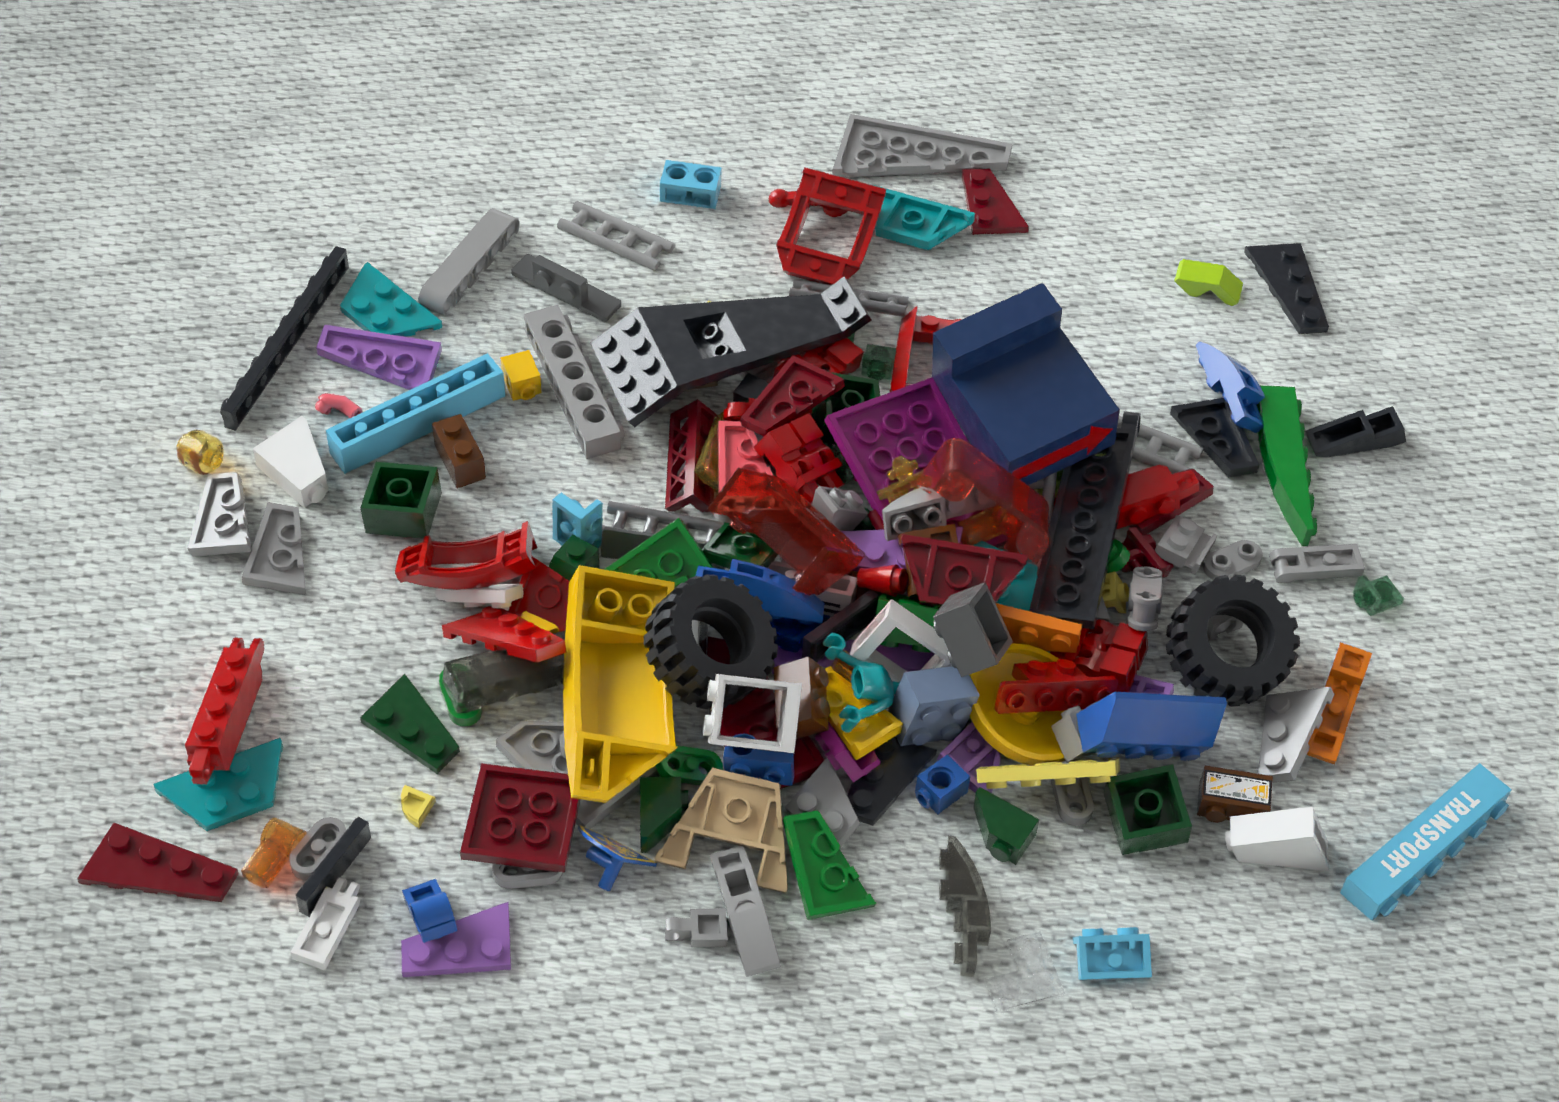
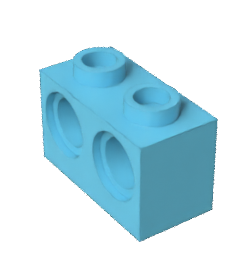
(690, 184)

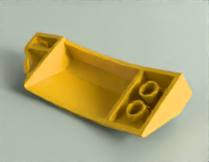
(612, 702)

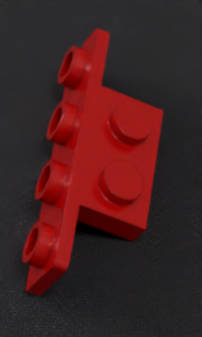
(1051, 688)

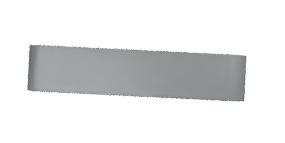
(467, 261)

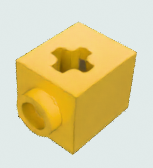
(521, 375)

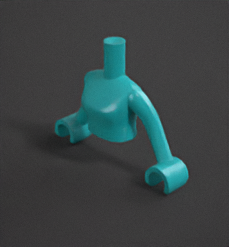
(868, 682)

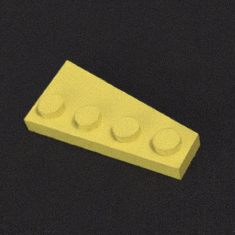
(1064, 774)

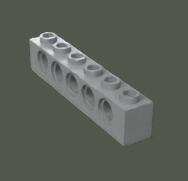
(573, 381)

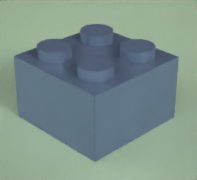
(933, 705)

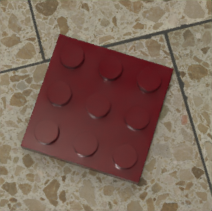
(520, 818)

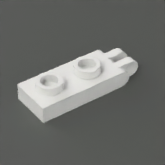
(498, 595)
(327, 925)

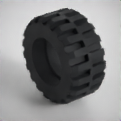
(730, 612)
(1259, 612)

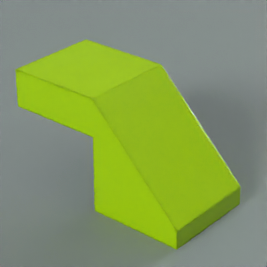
(1201, 277)

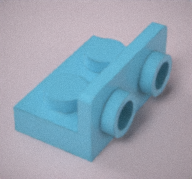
(572, 518)
(1113, 955)

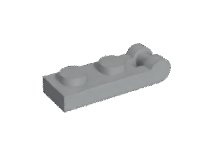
(1317, 562)

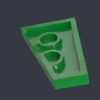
(822, 872)

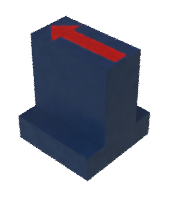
(1023, 387)

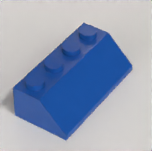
(1151, 725)

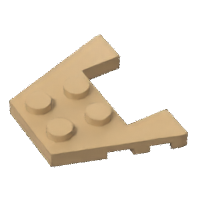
(736, 812)

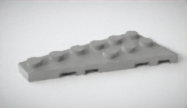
(896, 148)

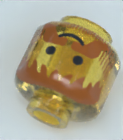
(200, 451)

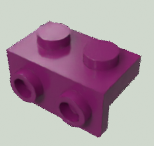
(841, 757)

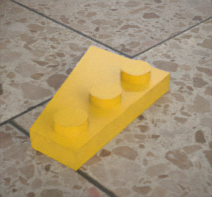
(869, 731)

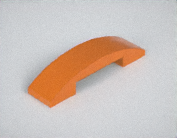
(1345, 681)

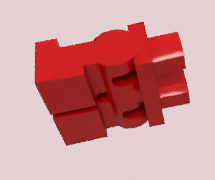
(837, 357)
(801, 456)
(1110, 652)

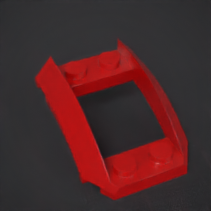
(838, 193)
(913, 329)
(500, 556)

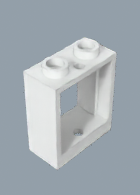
(894, 616)
(787, 721)

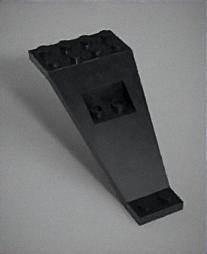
(683, 346)

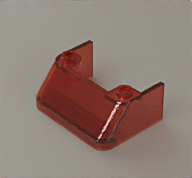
(790, 527)

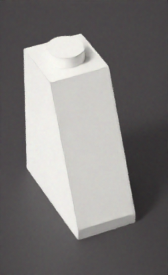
(293, 463)
(1279, 839)

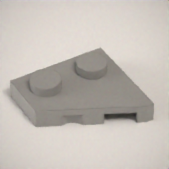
(826, 794)

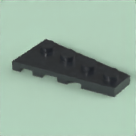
(1292, 284)

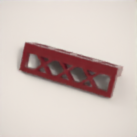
(696, 430)

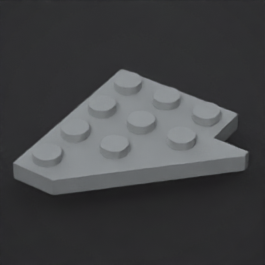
(537, 747)

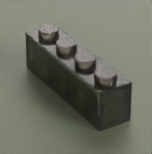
(498, 677)

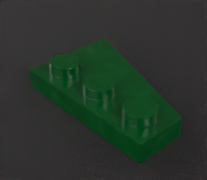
(411, 725)

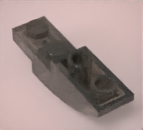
(968, 902)

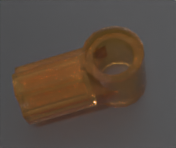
(983, 525)
(274, 851)

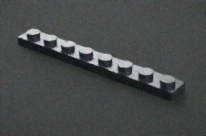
(284, 339)

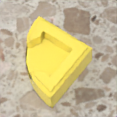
(416, 805)

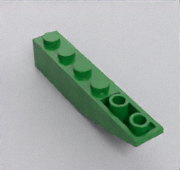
(1286, 458)

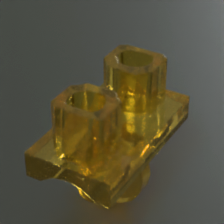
(904, 473)

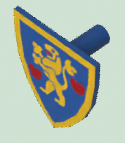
(614, 863)

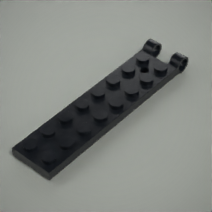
(1084, 531)

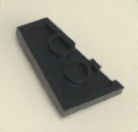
(1214, 430)
(881, 787)

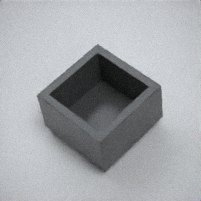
(972, 630)

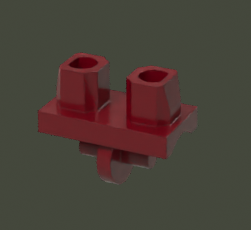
(1143, 553)

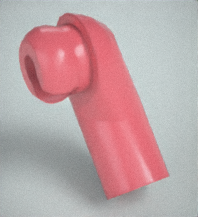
(341, 403)

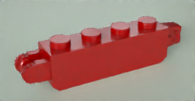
(1154, 492)
(224, 709)

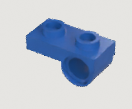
(760, 764)
(430, 910)

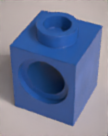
(946, 774)

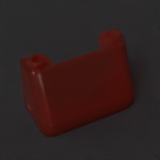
(962, 466)

